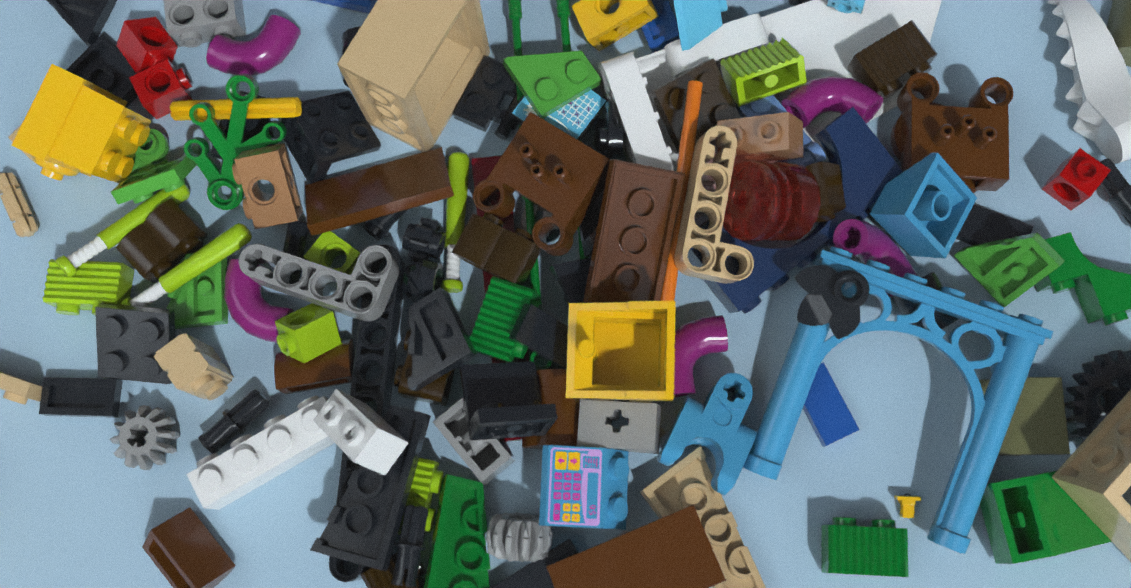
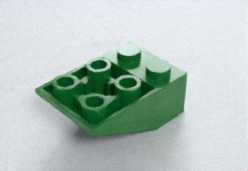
(1035, 520)

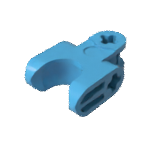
(717, 427)

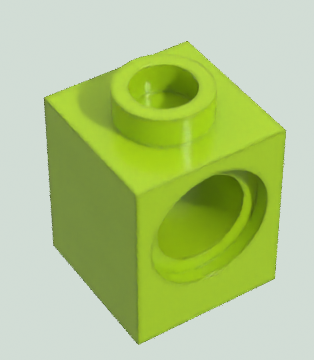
(330, 246)
(307, 332)

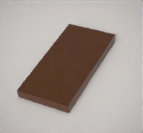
(377, 191)
(633, 233)
(656, 555)

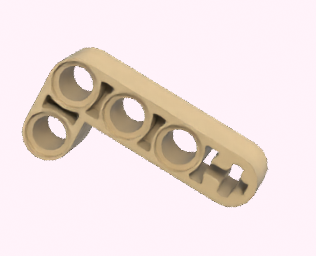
(714, 206)

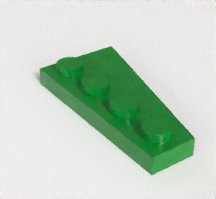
(458, 538)

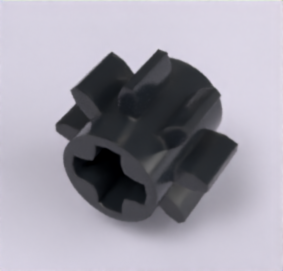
(424, 240)

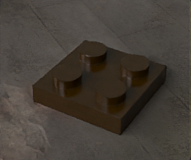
(714, 105)

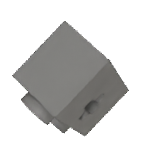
(639, 436)
(483, 457)

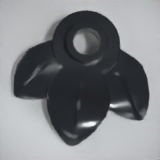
(608, 136)
(827, 303)

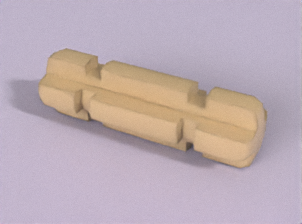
(17, 206)

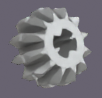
(133, 434)
(518, 537)

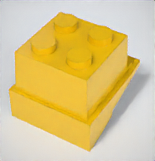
(82, 127)
(621, 350)

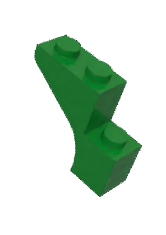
(1100, 291)

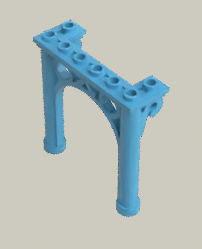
(990, 412)

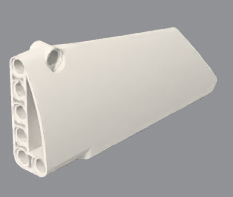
(814, 29)

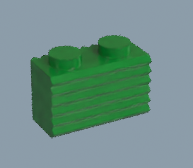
(497, 318)
(864, 549)

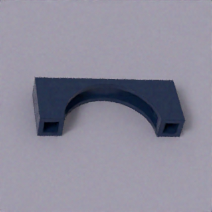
(864, 173)

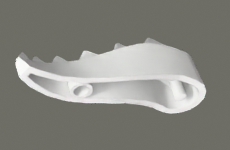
(1100, 79)

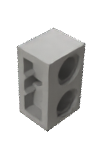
(205, 20)

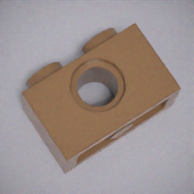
(767, 137)
(273, 165)

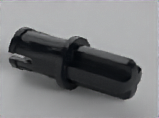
(1117, 189)
(295, 244)
(234, 421)
(410, 545)

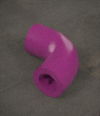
(255, 55)
(832, 95)
(871, 243)
(248, 305)
(692, 342)

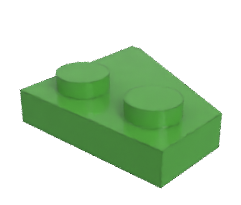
(552, 78)
(159, 176)

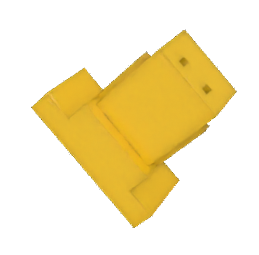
(907, 505)

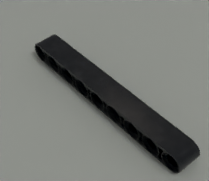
(378, 390)

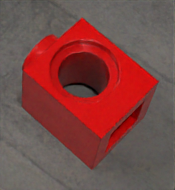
(145, 43)
(152, 80)
(1076, 179)

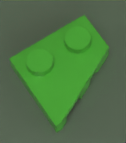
(1010, 265)
(201, 299)

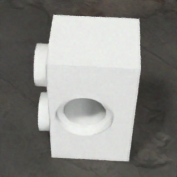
(360, 432)

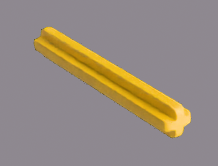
(258, 108)

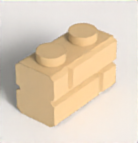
(194, 367)

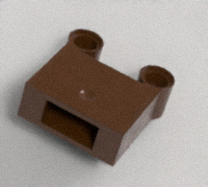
(967, 138)
(550, 172)

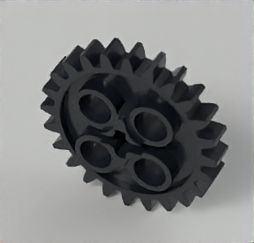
(1095, 382)

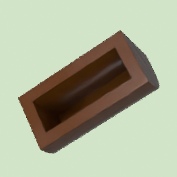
(324, 371)
(565, 429)
(187, 552)

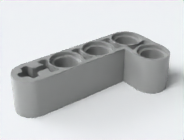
(316, 277)

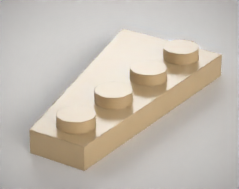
(689, 485)

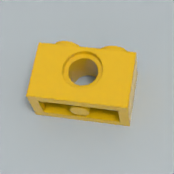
(604, 28)

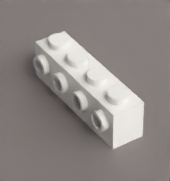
(259, 457)

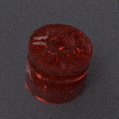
(771, 201)

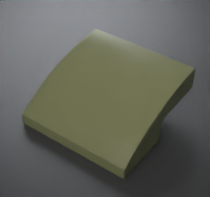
(1038, 420)

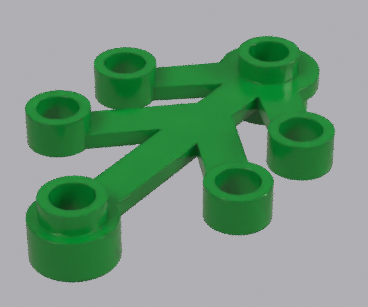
(231, 146)

